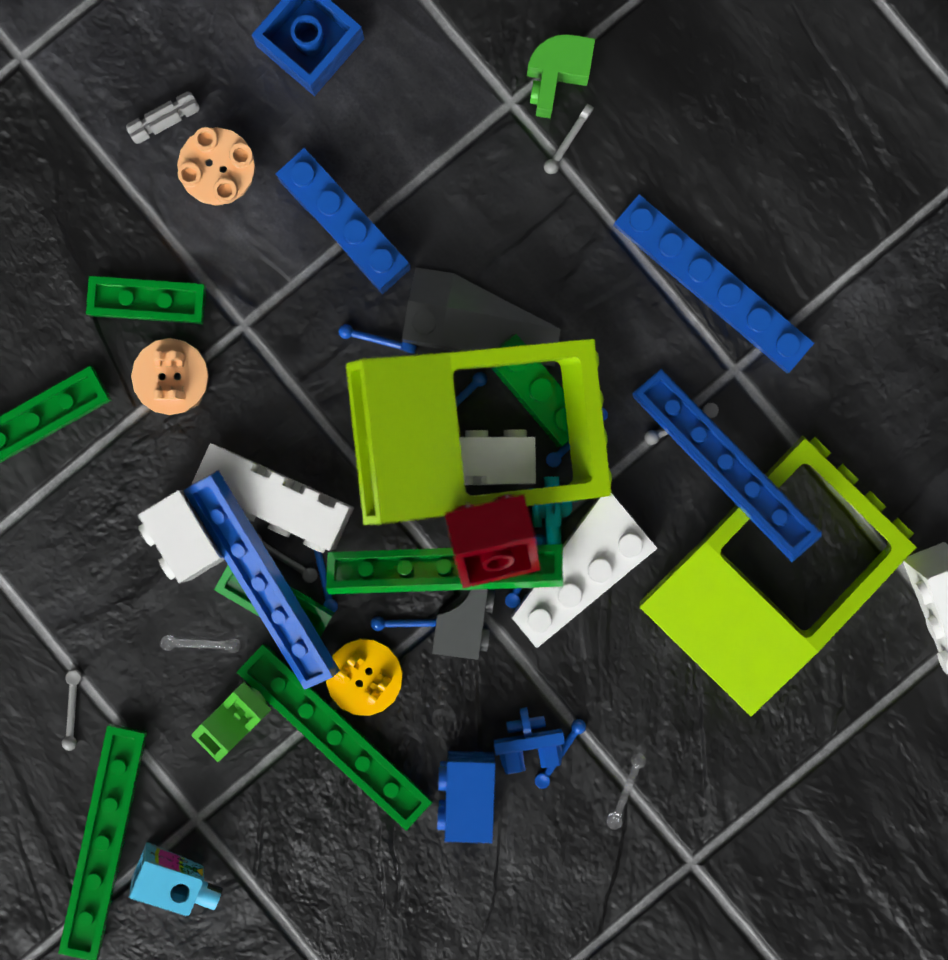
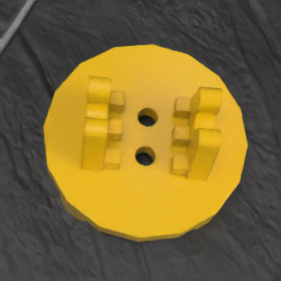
(378, 688)

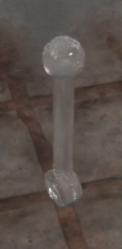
(170, 642)
(614, 819)

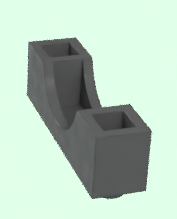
(461, 630)

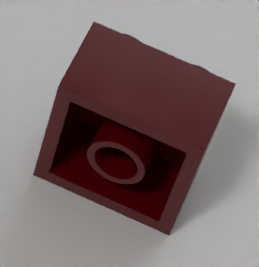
(492, 540)

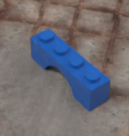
(343, 220)

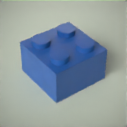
(308, 40)
(469, 796)

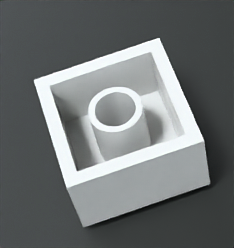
(179, 538)

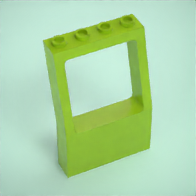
(411, 431)
(733, 625)

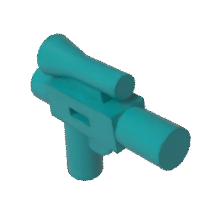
(552, 513)

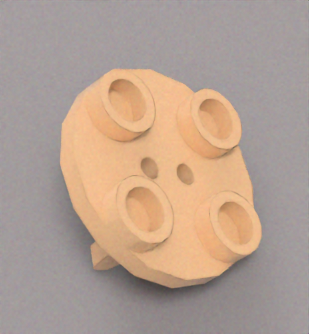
(225, 150)
(170, 395)

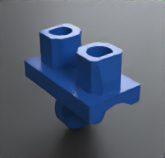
(546, 742)

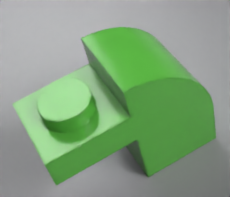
(562, 60)
(231, 721)

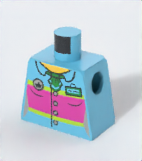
(157, 878)

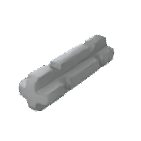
(162, 117)

